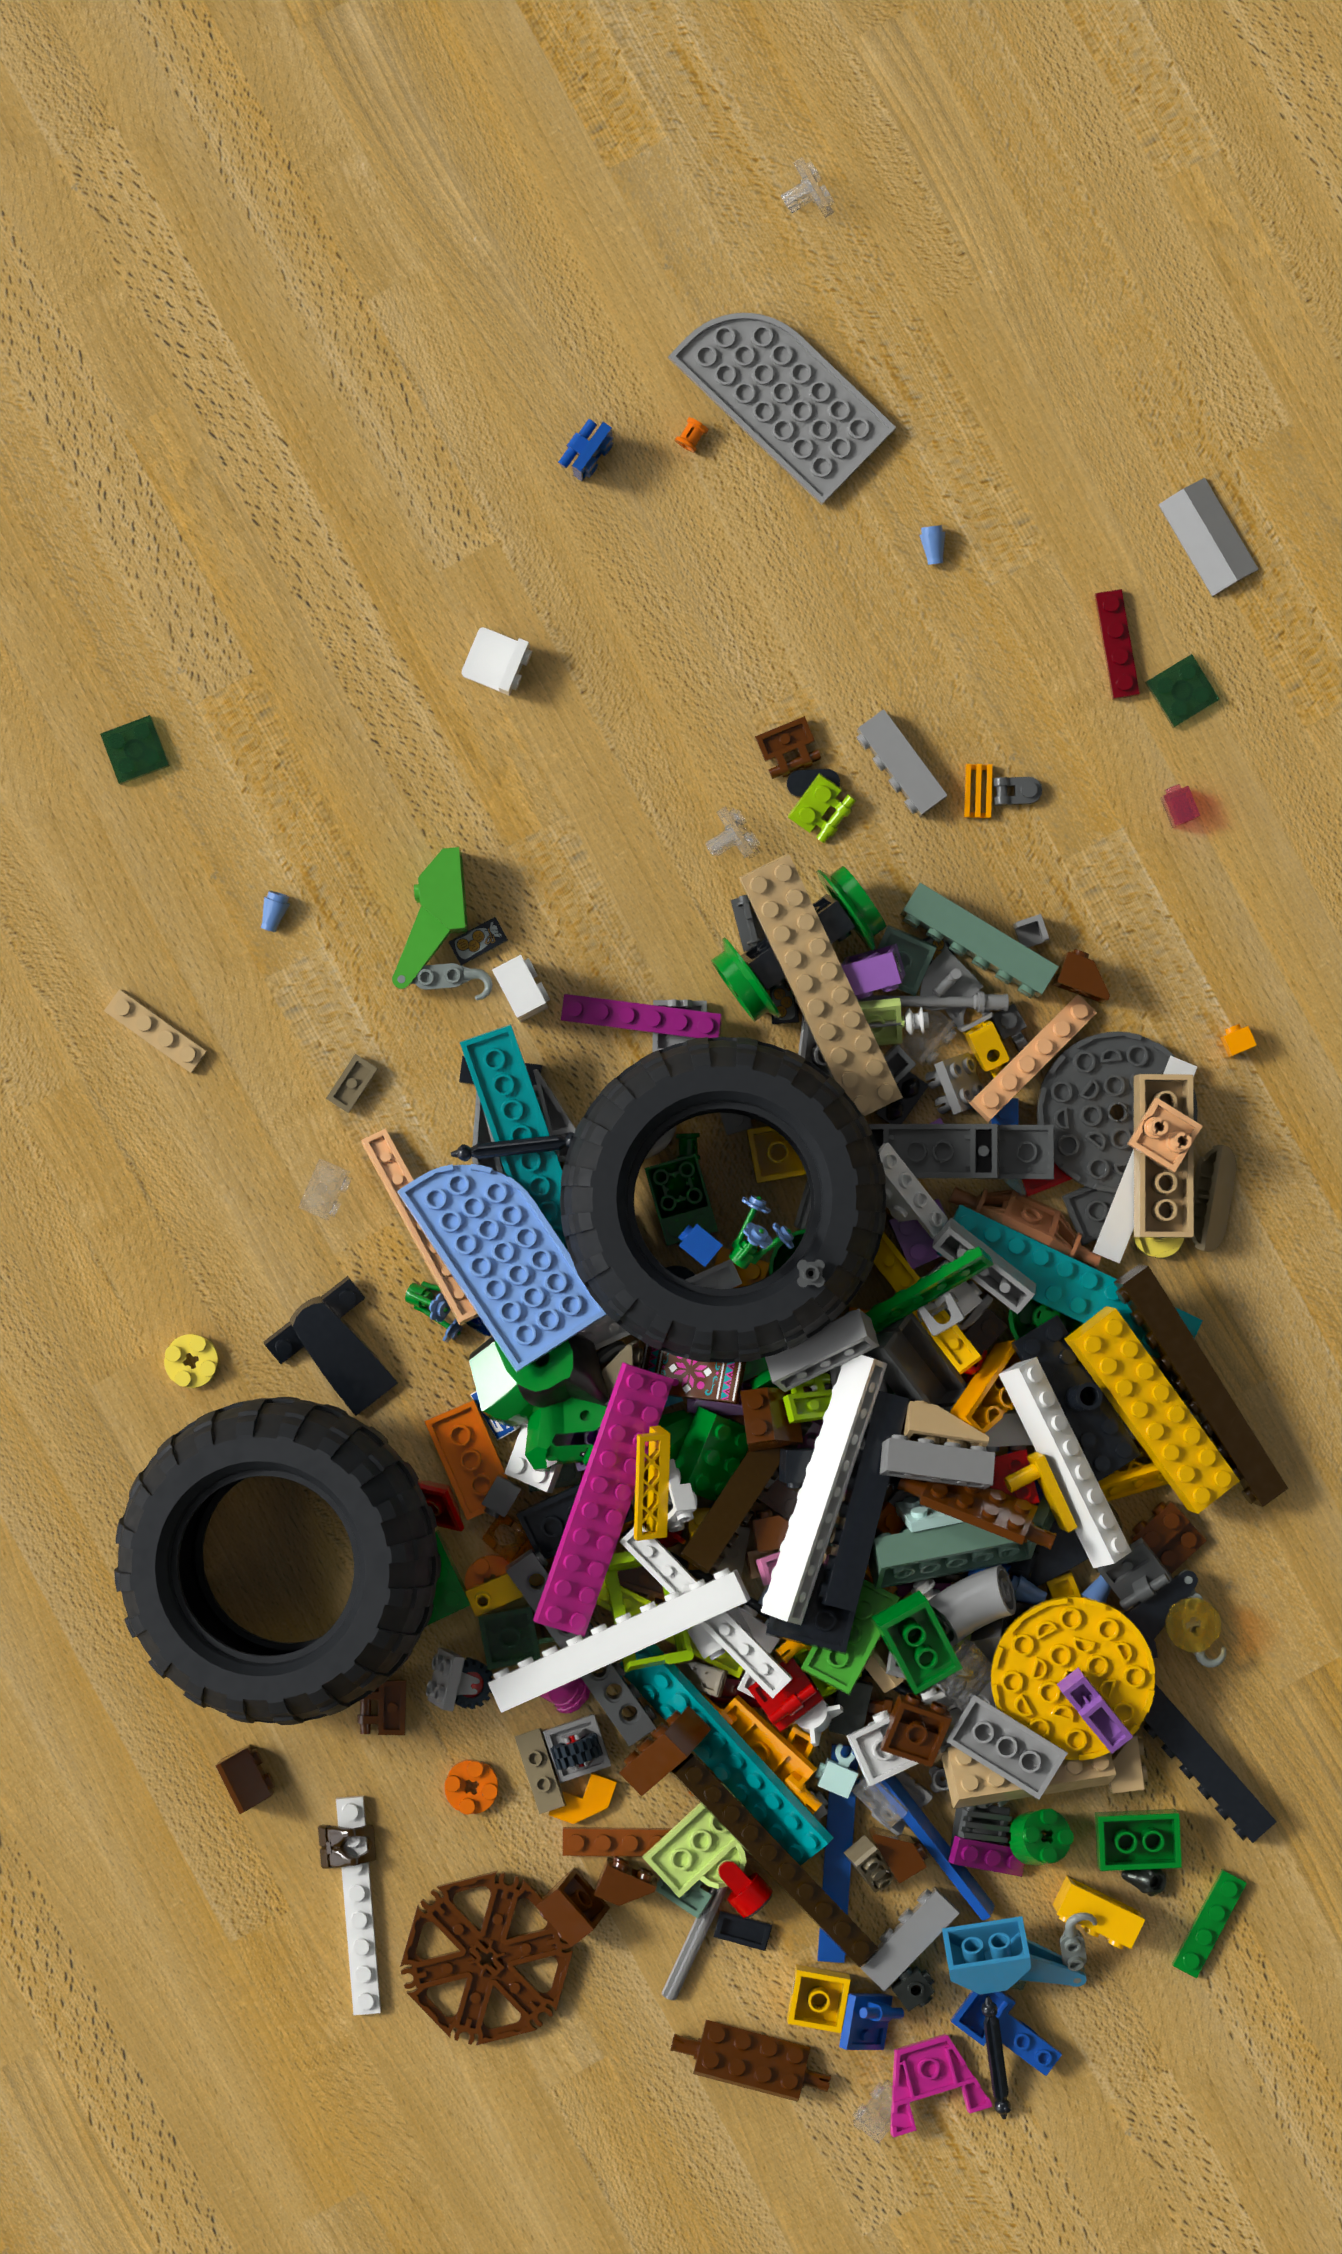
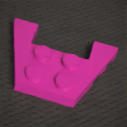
(927, 2070)

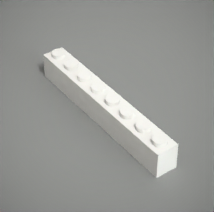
(1056, 1440)

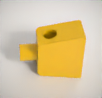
(983, 1039)

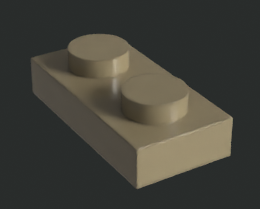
(352, 1083)

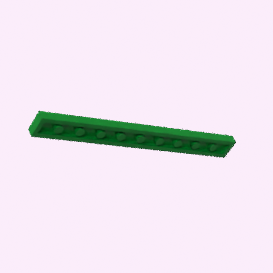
(914, 1297)

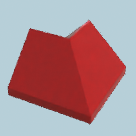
(443, 1504)

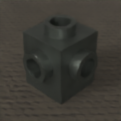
(912, 1997)

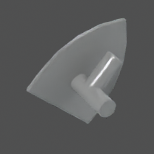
(948, 978)

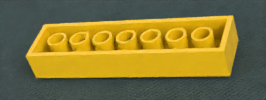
(1152, 1409)

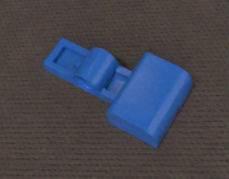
(1014, 2033)

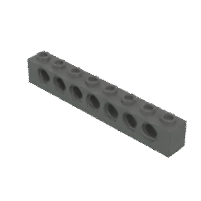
(630, 1728)

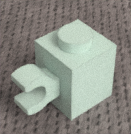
(837, 1776)

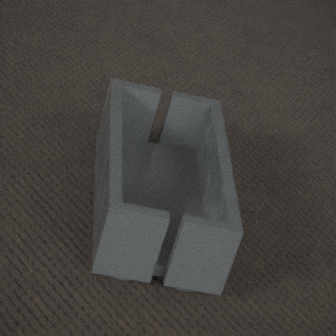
(917, 1365)

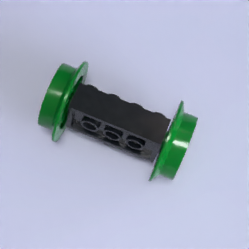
(839, 912)

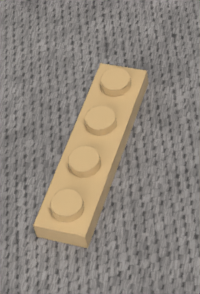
(155, 1031)

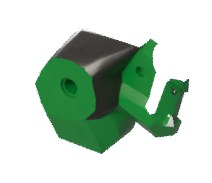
(551, 1395)

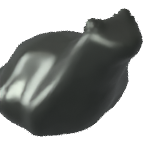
(1146, 1880)

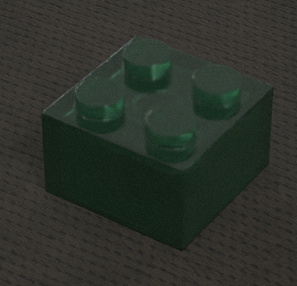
(509, 1636)

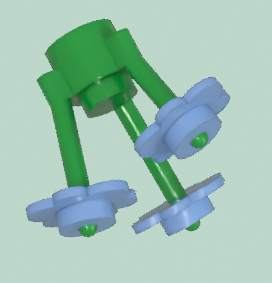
(745, 1251)
(438, 1309)

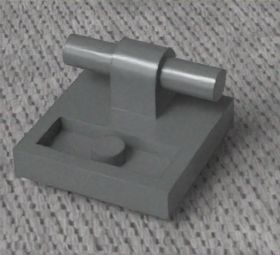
(1136, 1575)

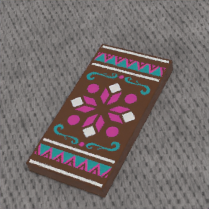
(697, 1379)

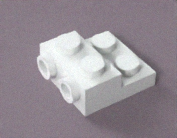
(681, 1500)

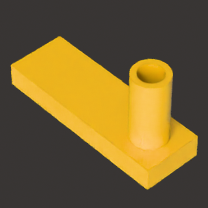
(1041, 1471)
(497, 1593)

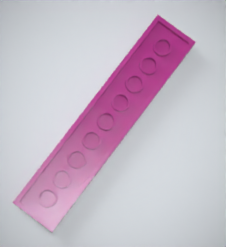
(601, 1501)

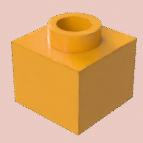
(1237, 1040)
(801, 1741)

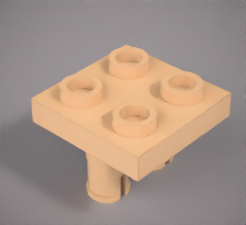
(1164, 1135)

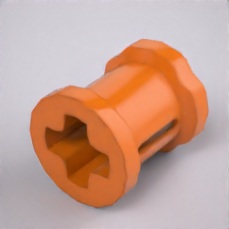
(691, 435)

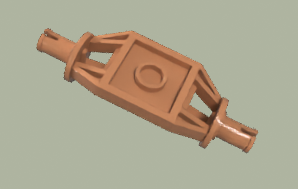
(1030, 1219)

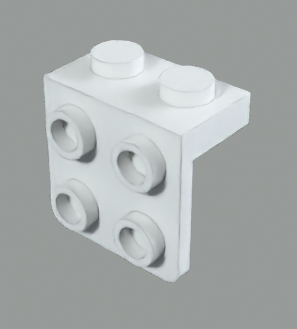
(496, 661)

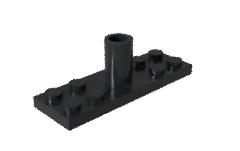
(1093, 1421)

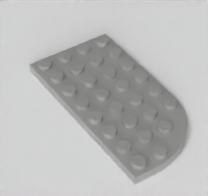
(784, 398)

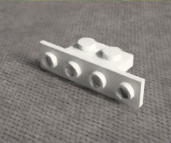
(907, 1196)

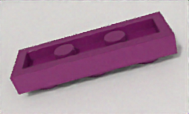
(985, 1856)

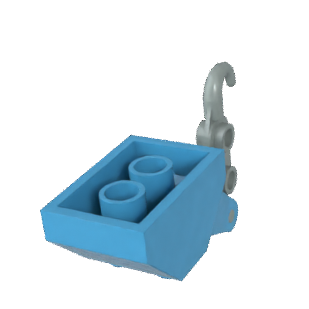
(998, 1954)

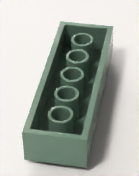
(979, 941)
(939, 1553)

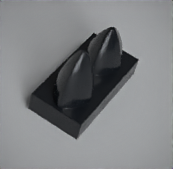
(911, 1090)

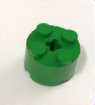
(1040, 1837)

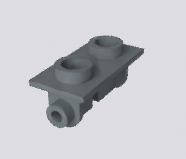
(747, 922)

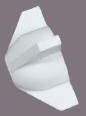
(818, 1720)

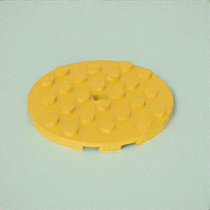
(1057, 1640)

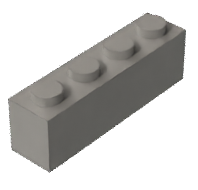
(901, 763)
(999, 1279)
(827, 1349)
(937, 1462)
(910, 1937)

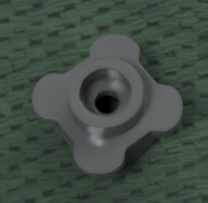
(804, 1267)

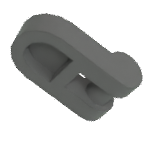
(1026, 790)

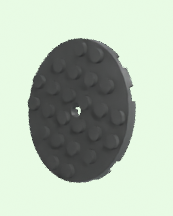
(1079, 1099)

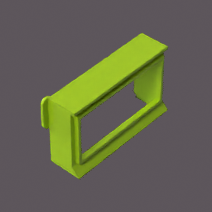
(684, 1652)

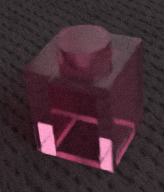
(1179, 805)

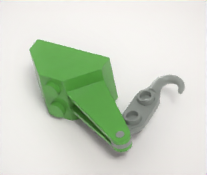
(441, 913)

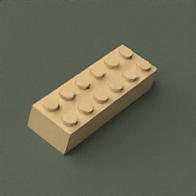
(1162, 1197)
(976, 1784)

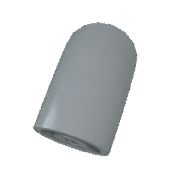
(974, 1602)

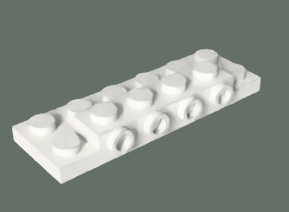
(866, 1742)

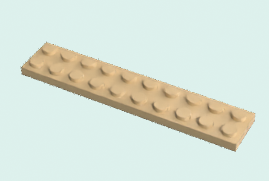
(820, 984)

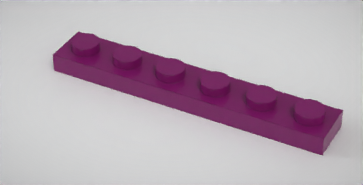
(641, 1017)

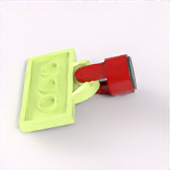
(707, 1852)

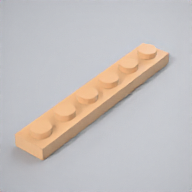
(1033, 1057)

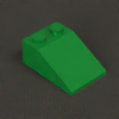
(917, 1642)

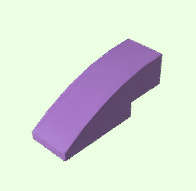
(1094, 1710)

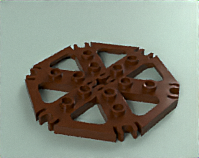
(463, 1964)

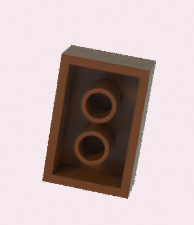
(664, 1750)

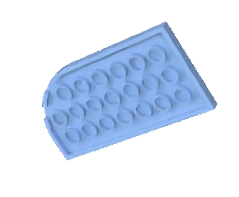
(503, 1258)

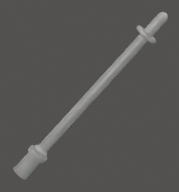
(979, 1001)

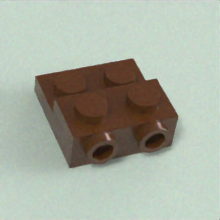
(1169, 1535)
(916, 1729)

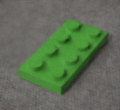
(844, 1670)

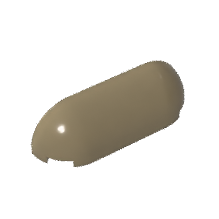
(1213, 1196)

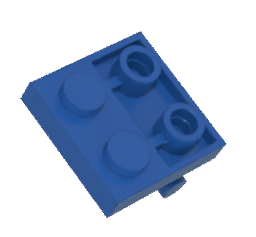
(587, 451)
(867, 2021)

